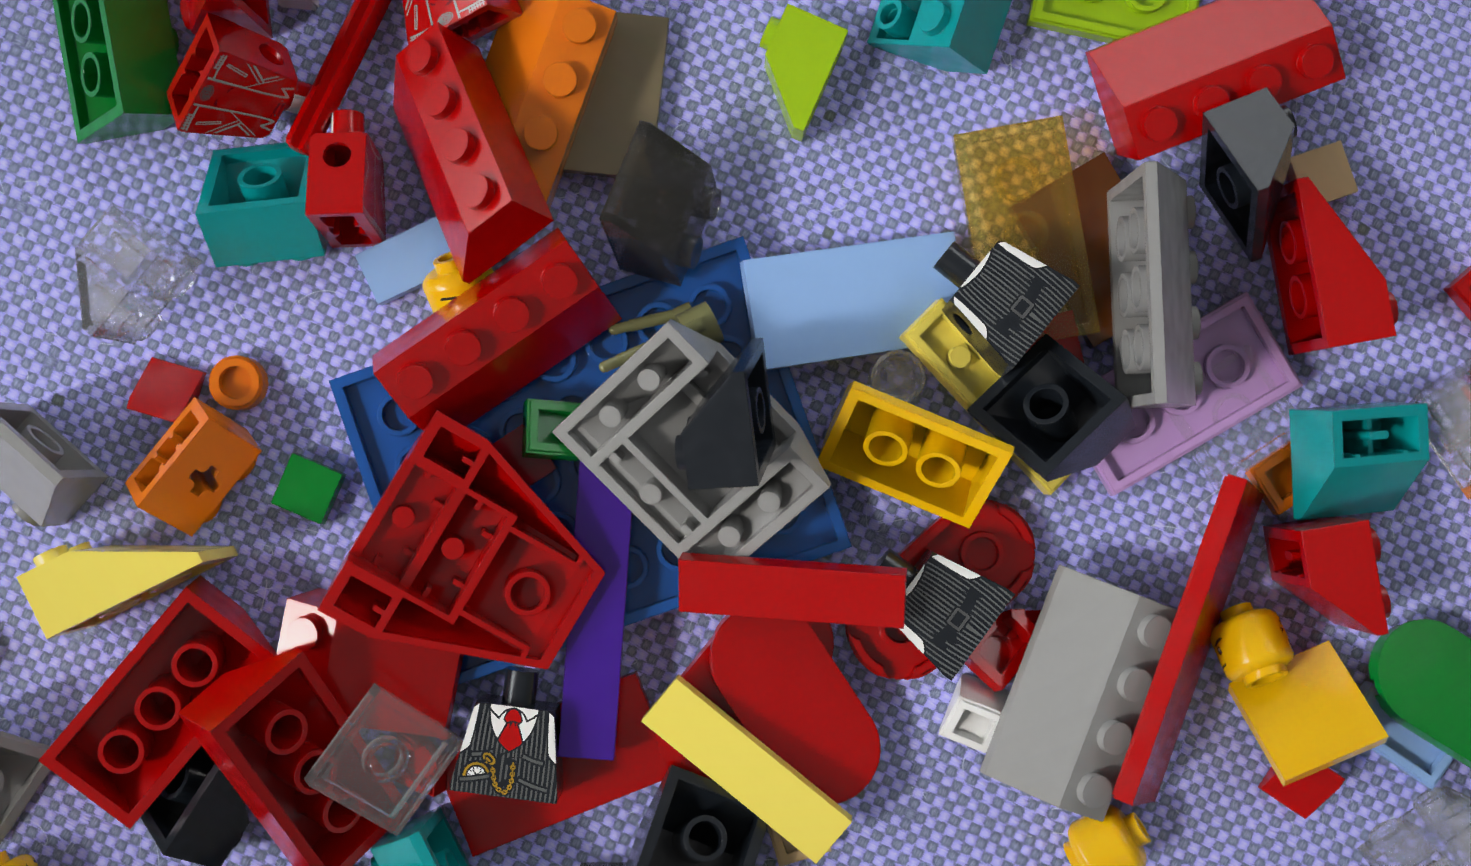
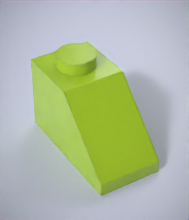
(800, 63)

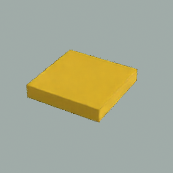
(1309, 715)

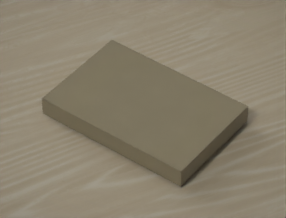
(623, 95)

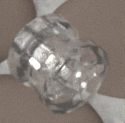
(903, 372)

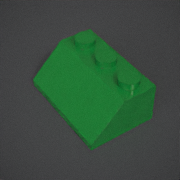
(117, 65)

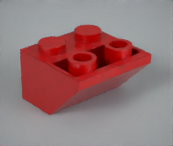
(1331, 569)

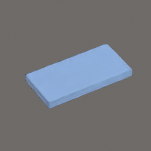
(842, 298)

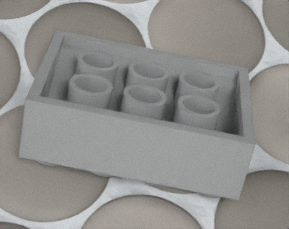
(1153, 289)

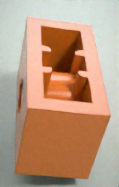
(193, 467)

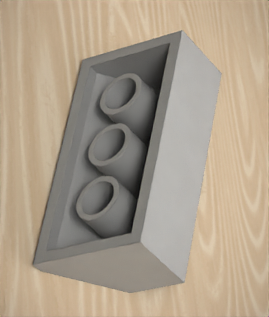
(1078, 693)

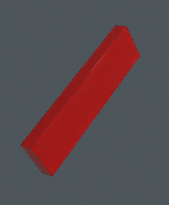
(792, 590)

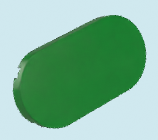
(1426, 683)

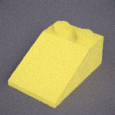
(91, 585)

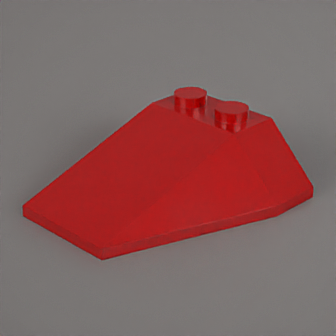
(463, 558)

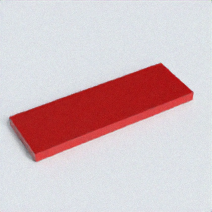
(1188, 642)

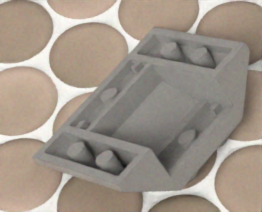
(629, 438)

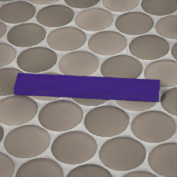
(597, 637)

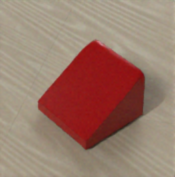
(165, 389)
(1305, 794)

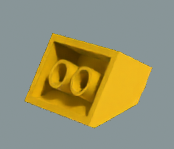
(912, 454)

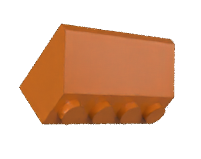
(546, 75)

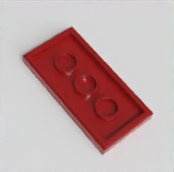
(586, 782)

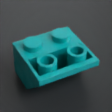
(941, 32)
(1355, 457)

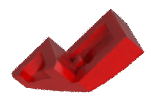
(1003, 647)

